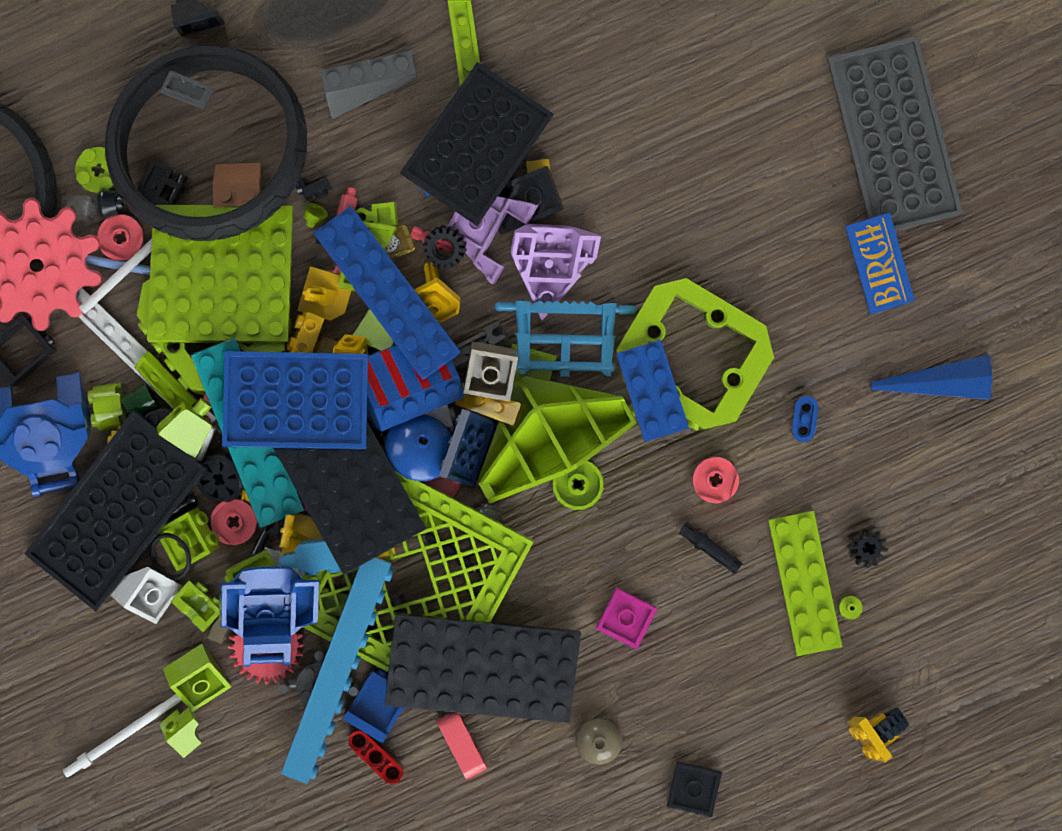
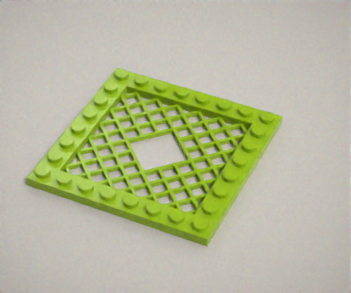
(513, 550)

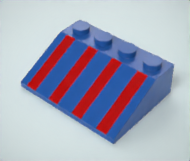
(400, 394)

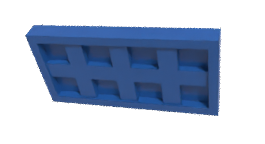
(652, 391)

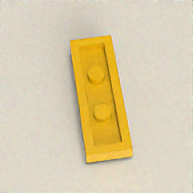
(501, 410)

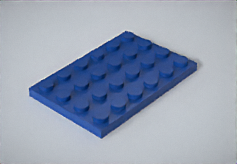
(295, 400)

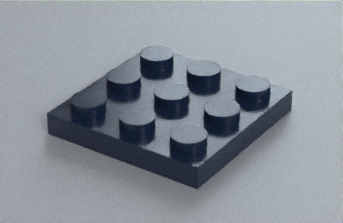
(467, 448)

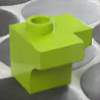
(181, 732)

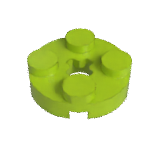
(84, 170)

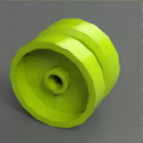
(585, 496)

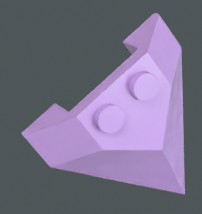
(552, 258)

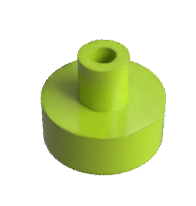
(314, 214)
(845, 604)

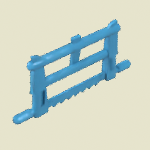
(524, 338)

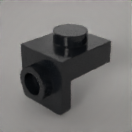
(317, 189)

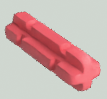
(418, 234)

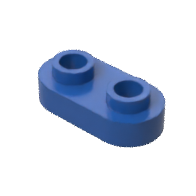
(805, 419)

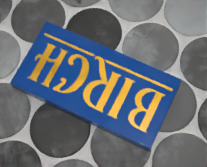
(879, 263)

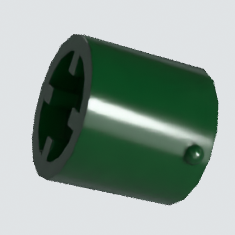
(140, 399)

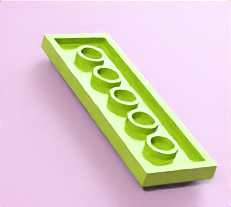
(805, 583)

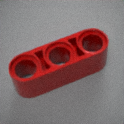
(379, 767)

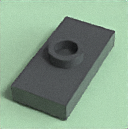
(186, 89)

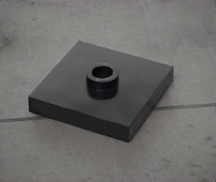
(694, 789)

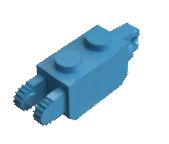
(310, 558)

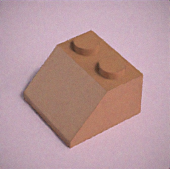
(236, 183)

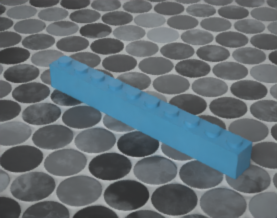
(336, 668)

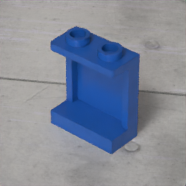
(369, 710)

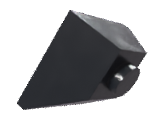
(193, 16)

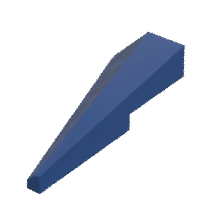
(959, 379)

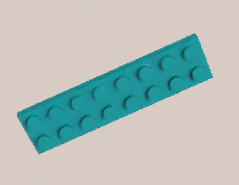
(259, 469)

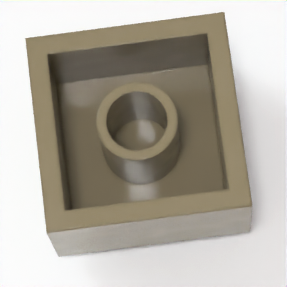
(490, 371)

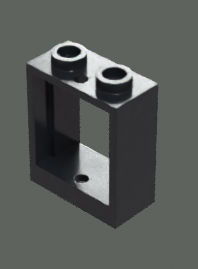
(5, 370)

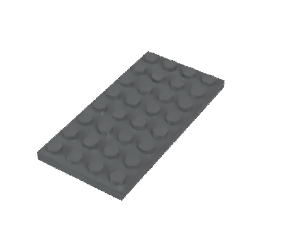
(895, 133)

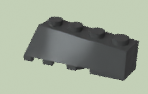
(364, 81)

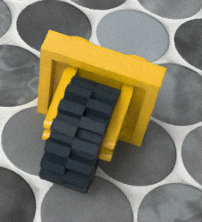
(878, 733)

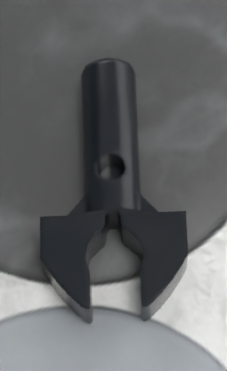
(263, 537)

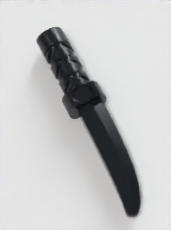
(448, 551)

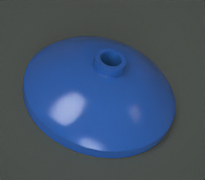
(409, 456)

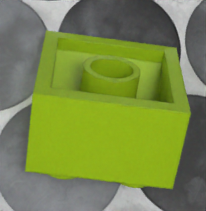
(196, 678)

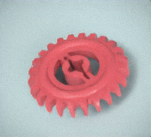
(269, 669)

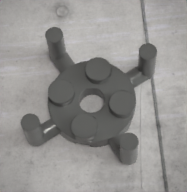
(307, 676)

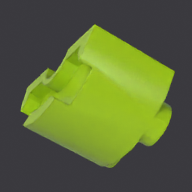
(107, 406)
(197, 604)

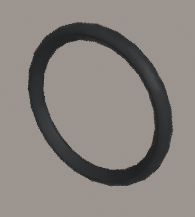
(182, 543)

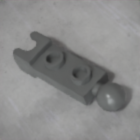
(492, 335)

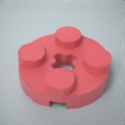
(117, 225)
(727, 474)
(233, 535)

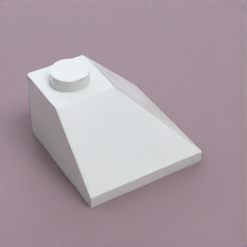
(146, 593)

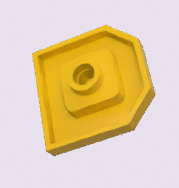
(322, 295)
(437, 296)

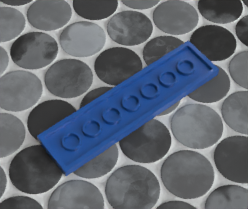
(386, 293)

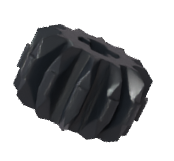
(865, 556)

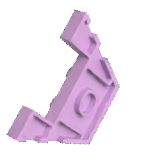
(479, 237)

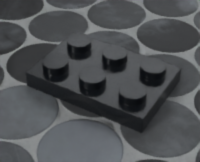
(533, 188)

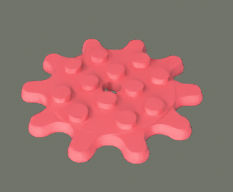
(63, 264)

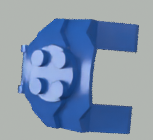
(46, 434)
(266, 610)

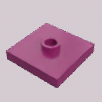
(626, 618)

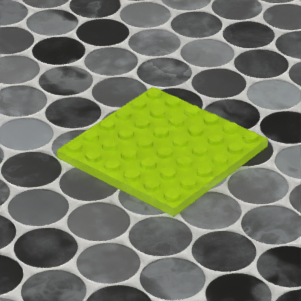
(222, 285)

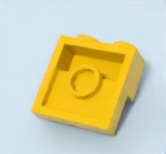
(306, 335)

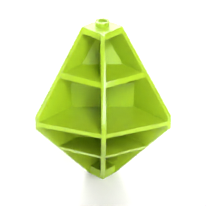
(554, 435)

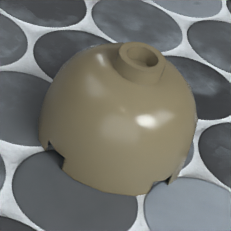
(599, 741)

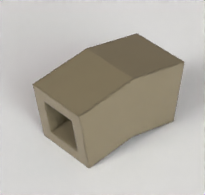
(217, 632)

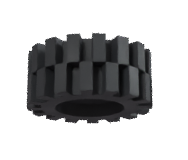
(444, 233)

